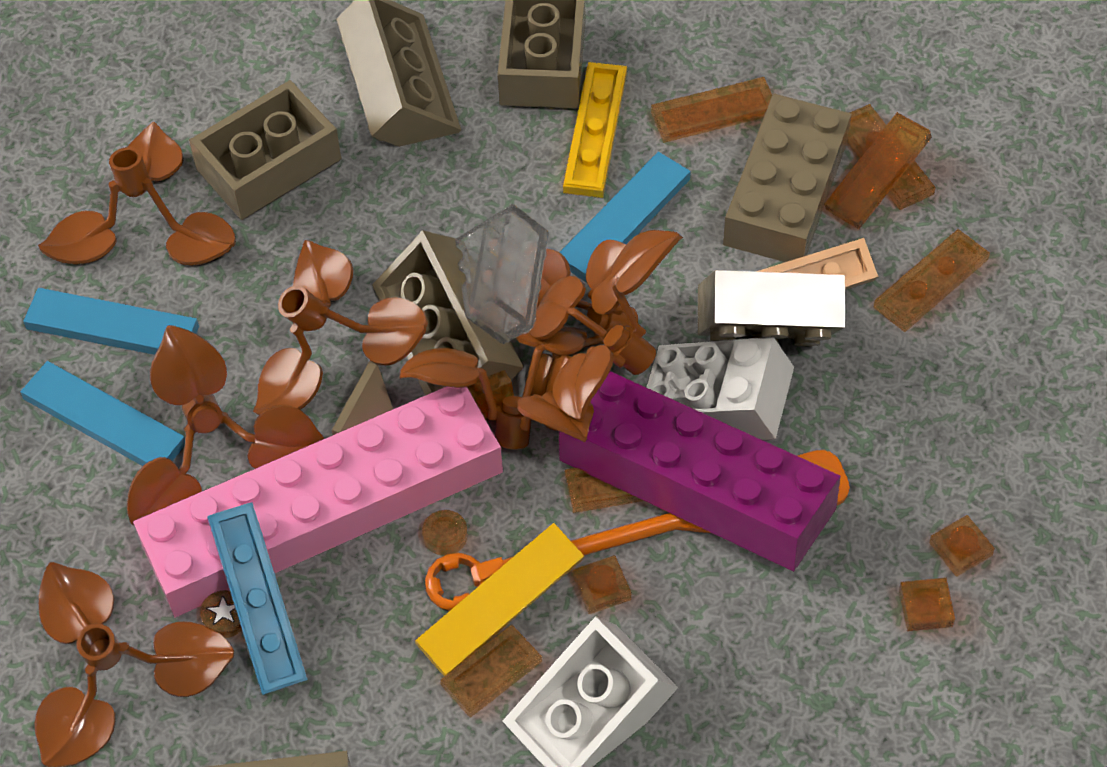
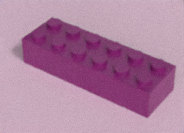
(704, 471)

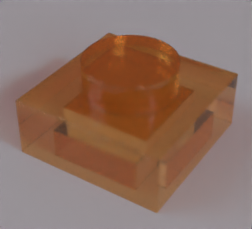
(501, 388)
(961, 545)
(602, 584)
(926, 604)

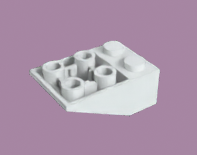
(728, 380)

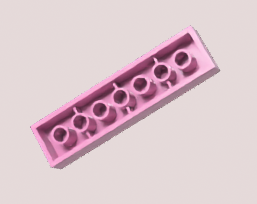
(327, 491)

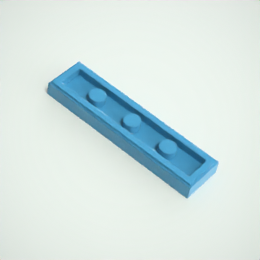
(628, 210)
(101, 321)
(101, 416)
(257, 598)

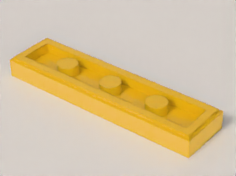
(595, 130)
(499, 599)

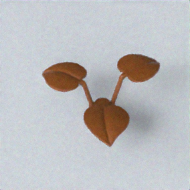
(149, 157)
(321, 277)
(604, 308)
(622, 345)
(188, 374)
(514, 415)
(74, 609)

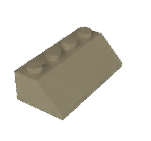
(396, 72)
(432, 280)

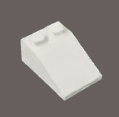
(590, 699)

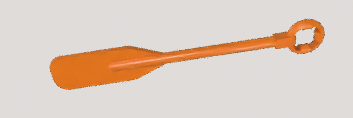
(603, 540)

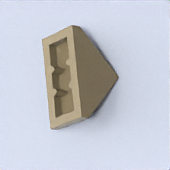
(366, 401)

